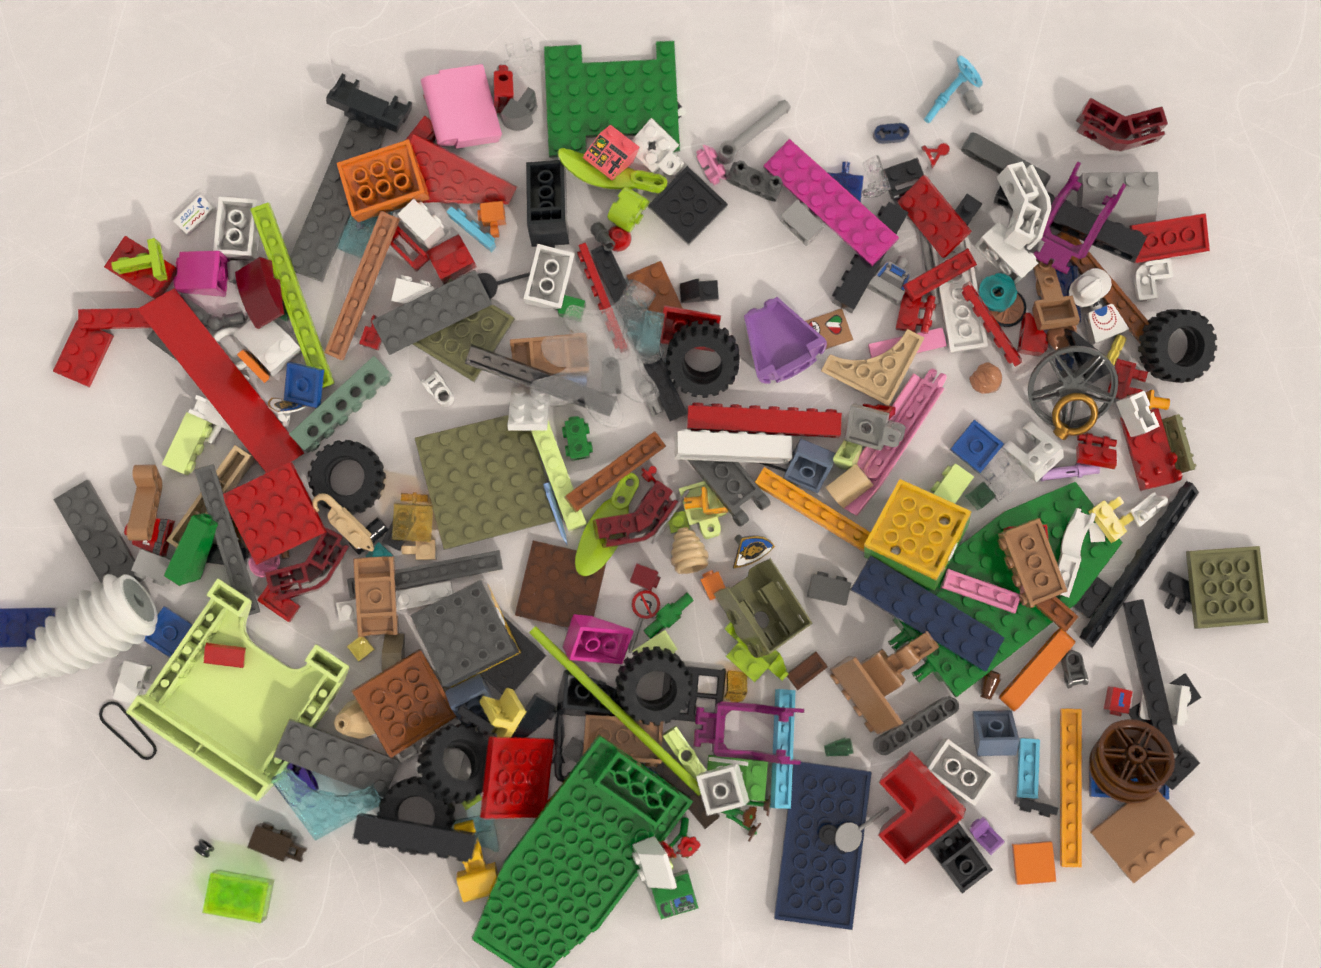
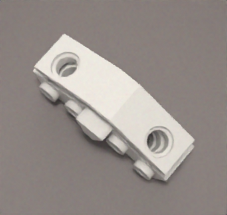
(1029, 204)

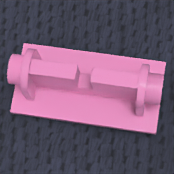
(716, 170)

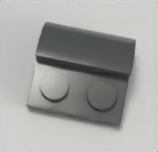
(518, 115)

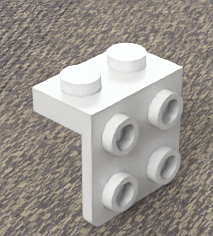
(1177, 699)

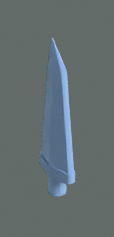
(551, 497)

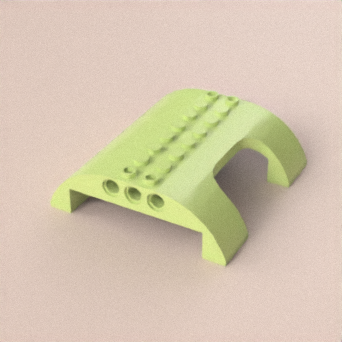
(235, 714)

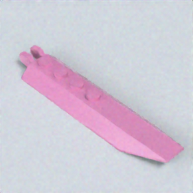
(911, 410)

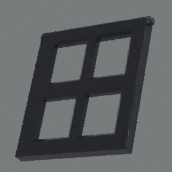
(695, 672)

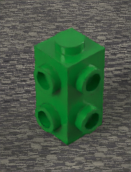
(575, 432)

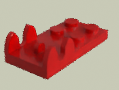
(1152, 456)

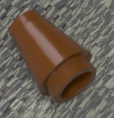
(989, 684)

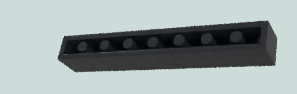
(1078, 222)

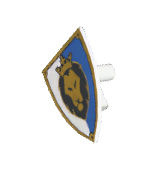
(284, 409)

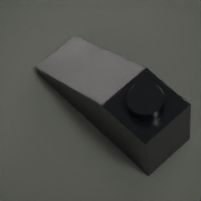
(1075, 339)

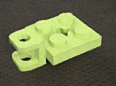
(697, 515)

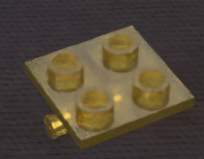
(412, 520)

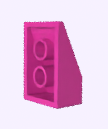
(596, 640)

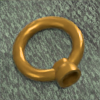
(1062, 430)

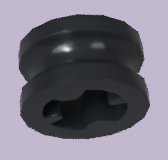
(204, 848)

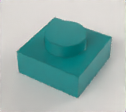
(379, 551)

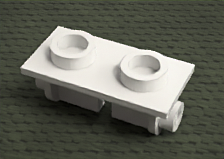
(1148, 508)

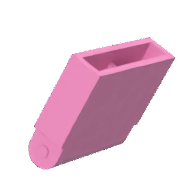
(461, 107)

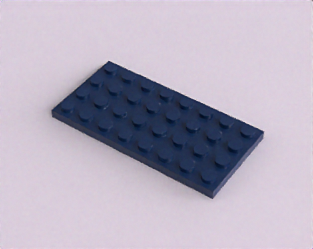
(816, 878)

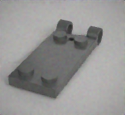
(728, 481)

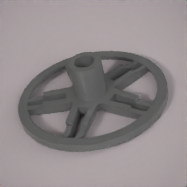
(1072, 382)

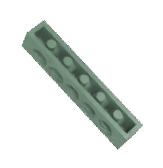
(301, 433)

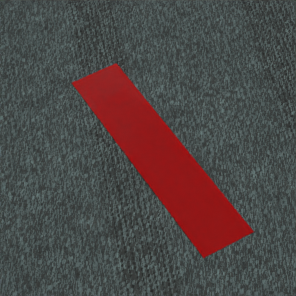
(220, 381)

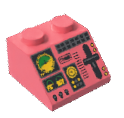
(611, 152)

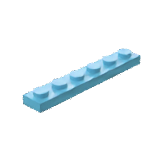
(783, 739)

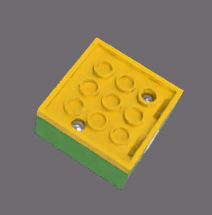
(917, 534)

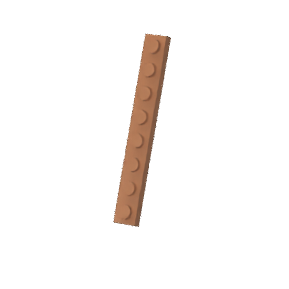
(362, 285)

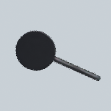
(491, 284)

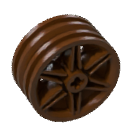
(1131, 761)

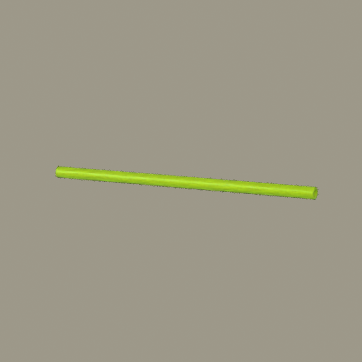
(616, 710)

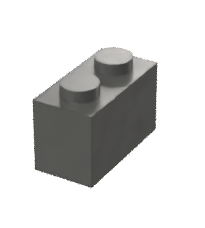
(829, 589)

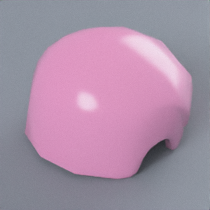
(266, 566)

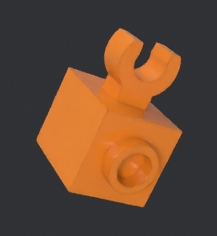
(492, 215)

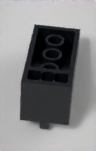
(547, 203)

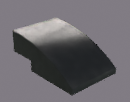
(959, 858)

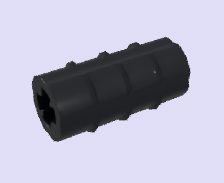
(377, 529)

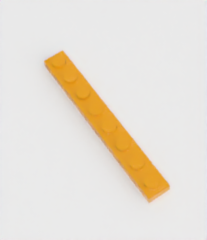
(812, 508)
(1070, 787)

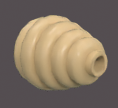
(688, 552)

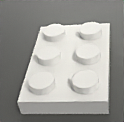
(526, 412)

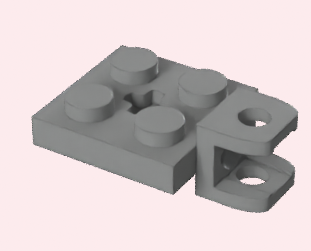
(881, 430)

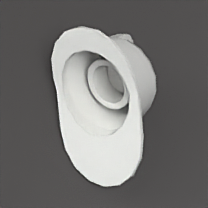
(1090, 287)

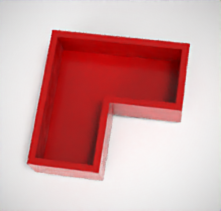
(926, 805)

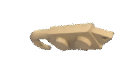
(345, 523)

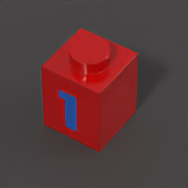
(1118, 701)

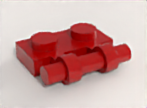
(910, 311)
(1095, 455)

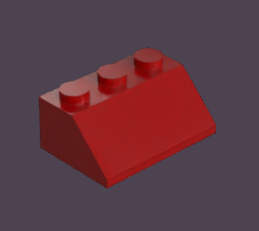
(678, 317)

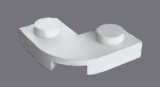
(1147, 275)

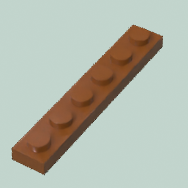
(614, 471)

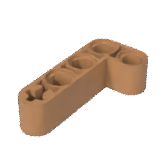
(145, 502)

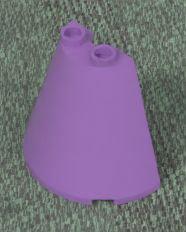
(781, 341)

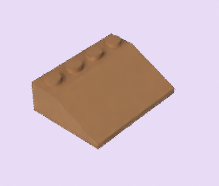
(865, 695)
(1142, 835)

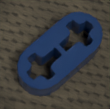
(891, 128)

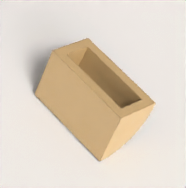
(849, 486)

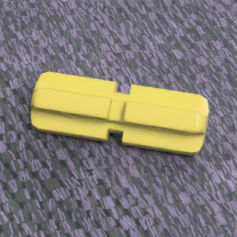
(1116, 347)

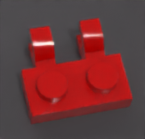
(1125, 372)

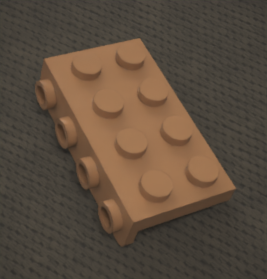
(1032, 562)
(617, 733)

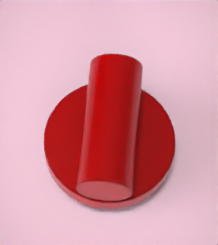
(647, 475)

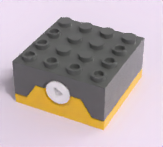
(465, 634)

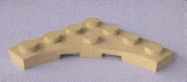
(879, 375)

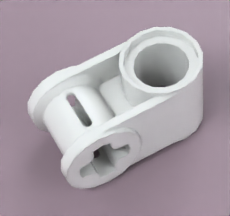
(436, 387)

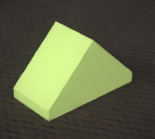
(847, 455)

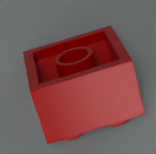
(451, 259)

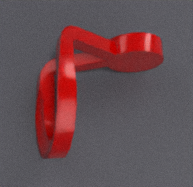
(943, 150)

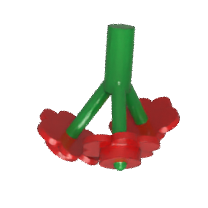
(687, 846)

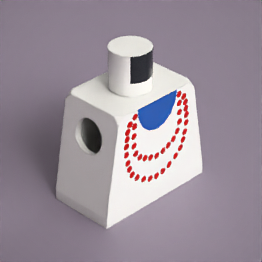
(1103, 323)

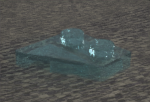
(486, 831)

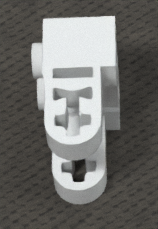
(1041, 458)

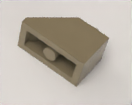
(392, 650)

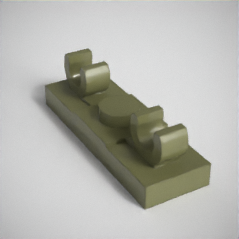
(1179, 443)

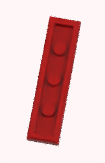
(939, 275)

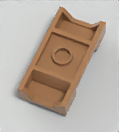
(530, 353)
(376, 596)

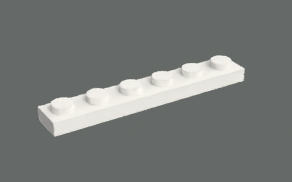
(404, 599)

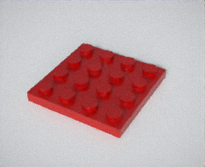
(273, 513)
(516, 777)

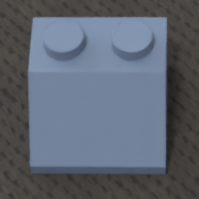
(809, 465)
(469, 695)
(995, 733)

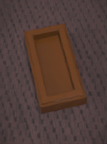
(806, 670)

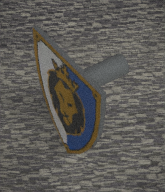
(751, 549)

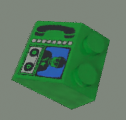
(676, 900)

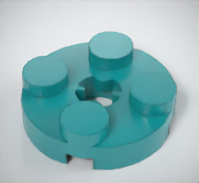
(1007, 287)

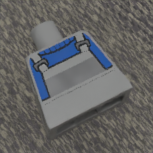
(890, 280)

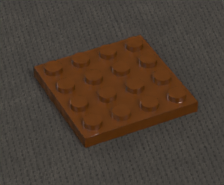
(554, 588)

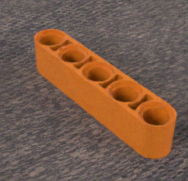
(1037, 669)

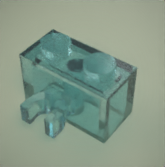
(649, 331)

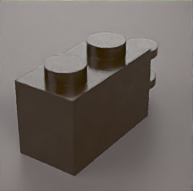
(275, 843)

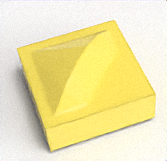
(360, 648)

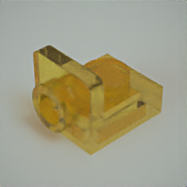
(736, 686)

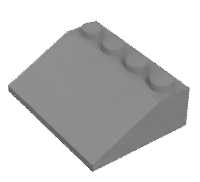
(1137, 202)

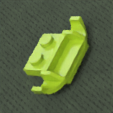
(753, 666)

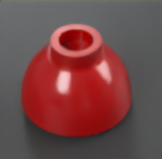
(620, 237)

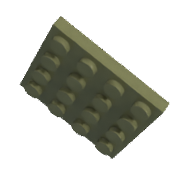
(453, 343)
(1226, 587)

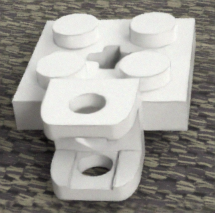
(663, 155)

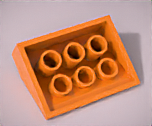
(382, 180)

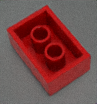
(144, 278)

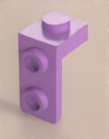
(986, 835)

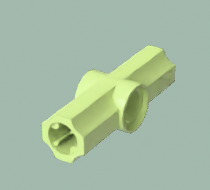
(678, 745)

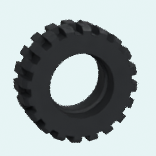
(702, 336)
(1199, 345)
(336, 453)
(664, 707)
(433, 768)
(413, 787)

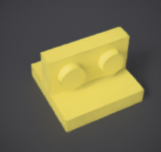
(504, 713)

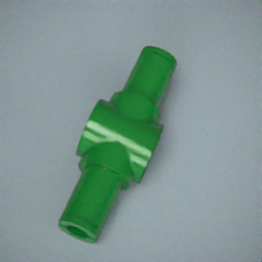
(668, 615)

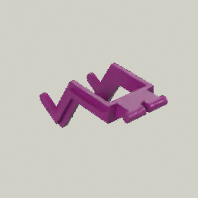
(1060, 249)
(714, 725)

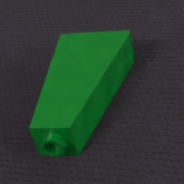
(192, 551)

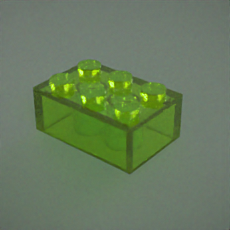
(238, 896)

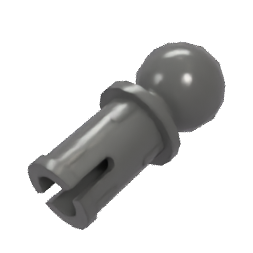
(602, 236)
(216, 322)

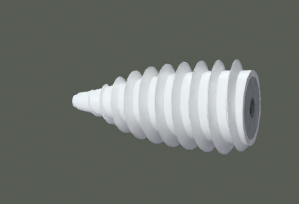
(87, 630)

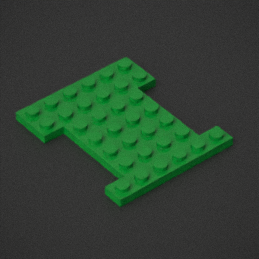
(600, 94)

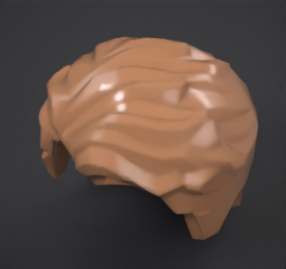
(1057, 338)
(986, 378)

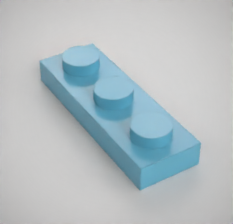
(472, 228)
(1028, 768)

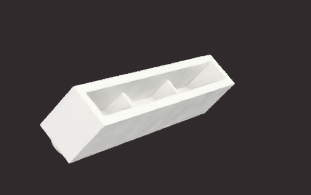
(733, 447)

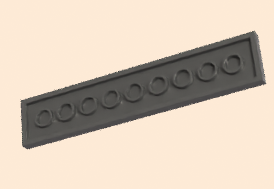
(330, 207)

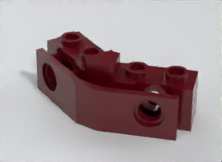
(1115, 130)
(638, 519)
(310, 569)

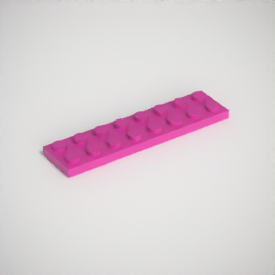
(831, 202)

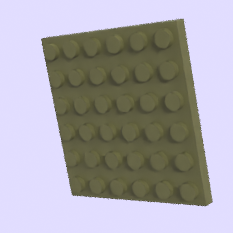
(483, 481)

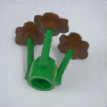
(749, 815)

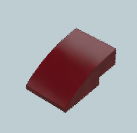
(260, 292)

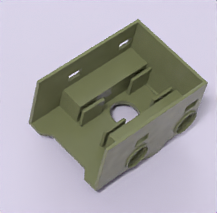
(763, 594)

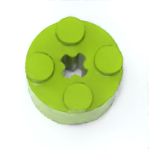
(627, 209)

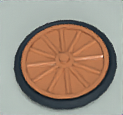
(1012, 315)

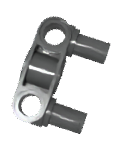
(768, 187)

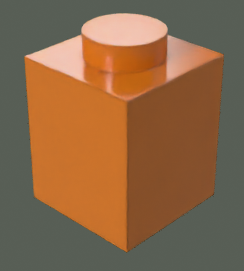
(712, 583)

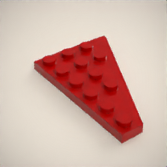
(456, 179)

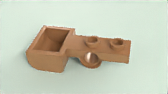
(1053, 309)
(887, 670)

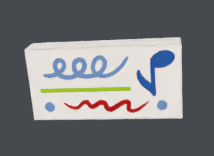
(194, 215)

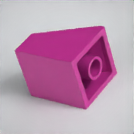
(202, 273)

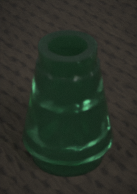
(840, 747)

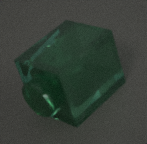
(980, 495)

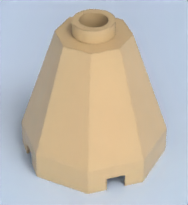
(352, 721)

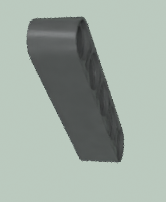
(995, 156)
(925, 725)

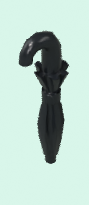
(558, 735)

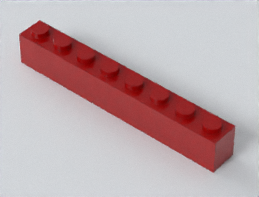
(768, 421)

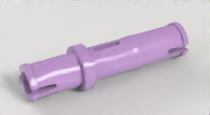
(1071, 471)

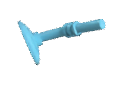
(966, 74)

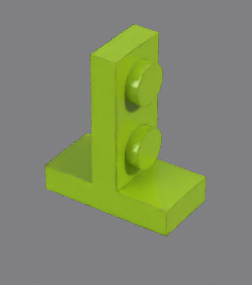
(143, 261)

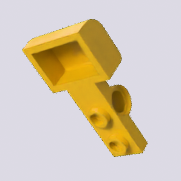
(478, 877)

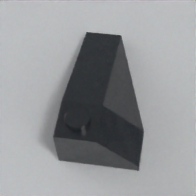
(577, 700)
(537, 713)

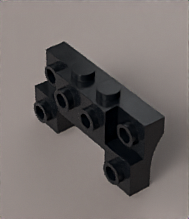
(367, 108)

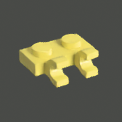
(1108, 521)

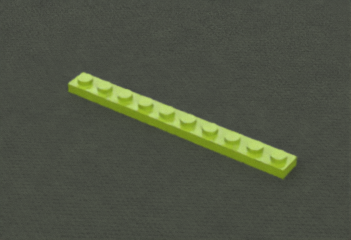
(291, 290)

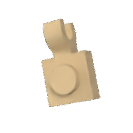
(423, 550)

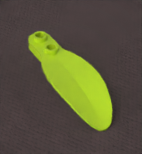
(628, 178)
(590, 552)

